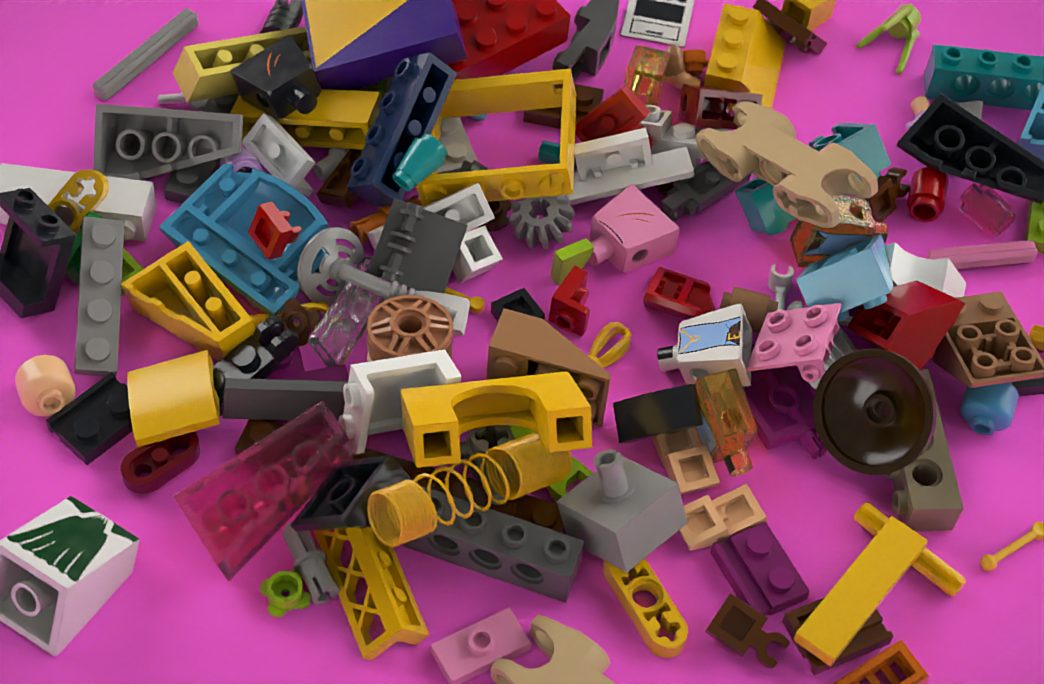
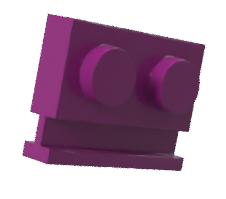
(760, 570)

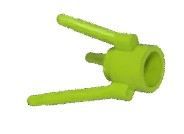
(900, 25)

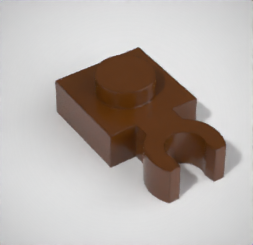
(889, 188)
(740, 627)

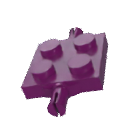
(783, 408)

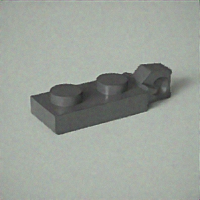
(698, 192)

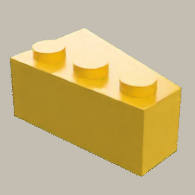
(190, 302)

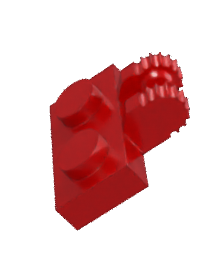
(613, 116)

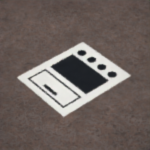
(658, 20)

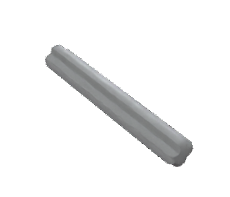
(145, 54)

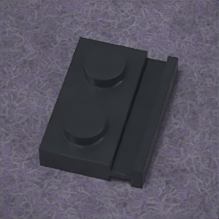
(94, 419)

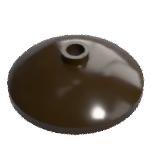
(850, 415)

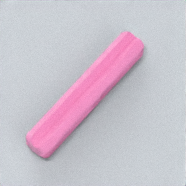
(987, 254)

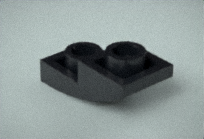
(657, 413)

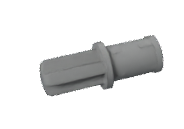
(311, 564)

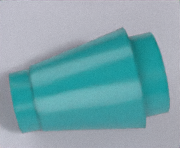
(420, 161)

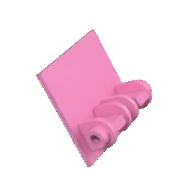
(797, 338)

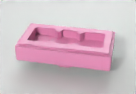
(480, 646)

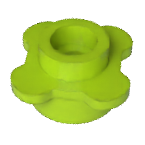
(281, 582)

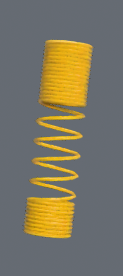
(513, 468)

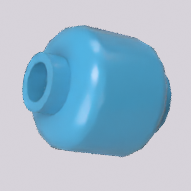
(989, 407)

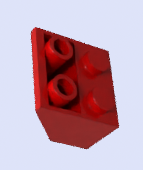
(909, 321)

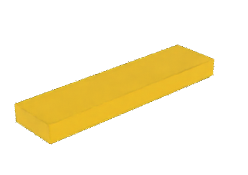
(860, 591)

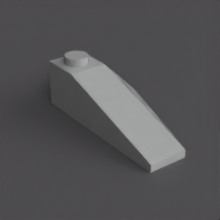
(156, 141)

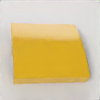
(172, 398)

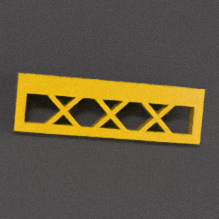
(386, 590)

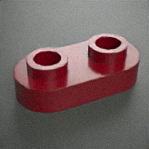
(159, 462)

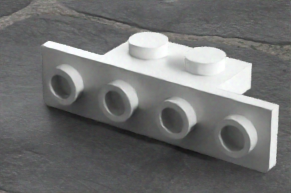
(624, 159)

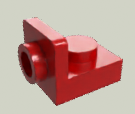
(568, 303)

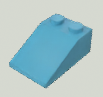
(849, 277)

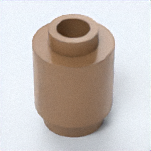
(754, 304)

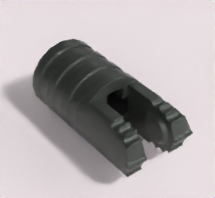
(283, 16)

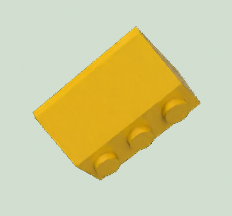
(745, 54)

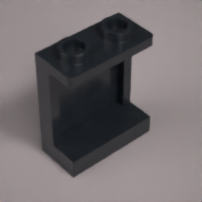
(32, 253)

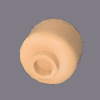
(44, 382)

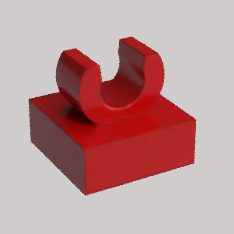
(272, 231)

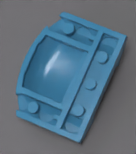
(218, 225)

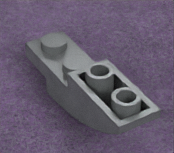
(592, 39)

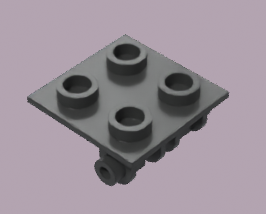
(417, 247)

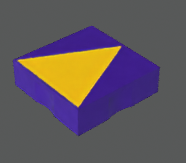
(366, 39)

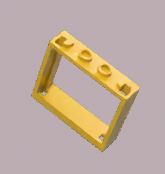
(503, 95)

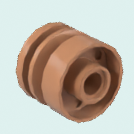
(408, 327)

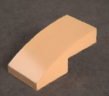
(686, 460)
(720, 518)

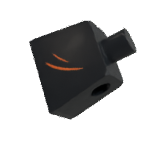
(278, 80)

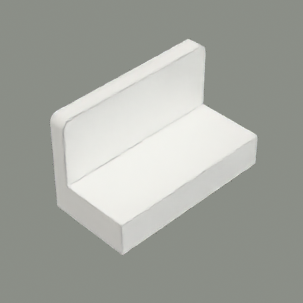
(279, 153)

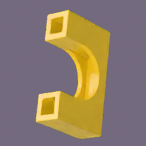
(541, 402)

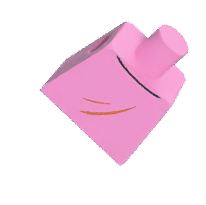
(631, 232)

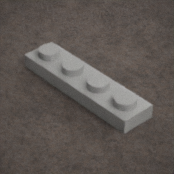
(99, 297)

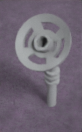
(342, 269)

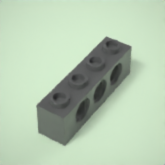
(503, 548)

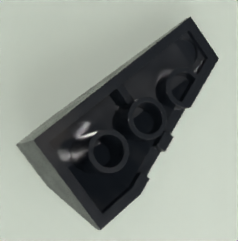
(969, 148)

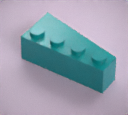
(757, 195)

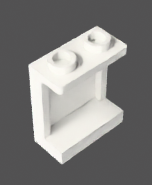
(374, 391)

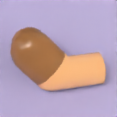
(676, 72)

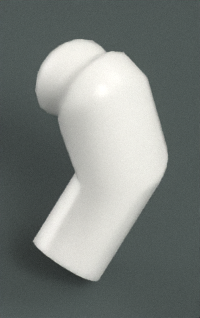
(327, 165)

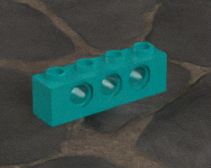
(984, 76)

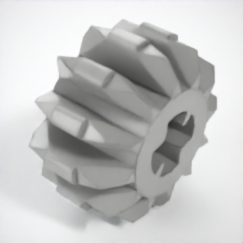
(532, 228)

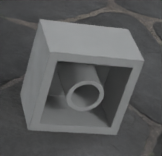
(622, 510)

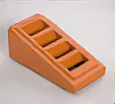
(895, 653)

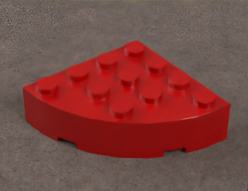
(507, 34)

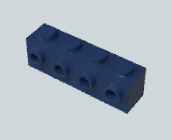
(405, 114)

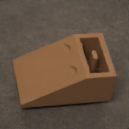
(988, 344)
(532, 347)

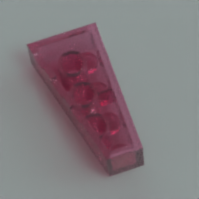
(263, 487)

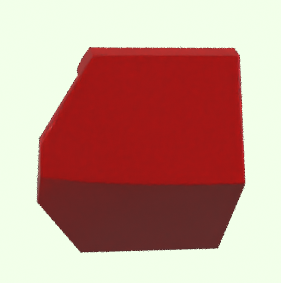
(678, 295)

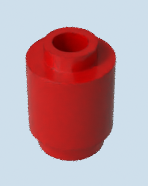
(927, 194)

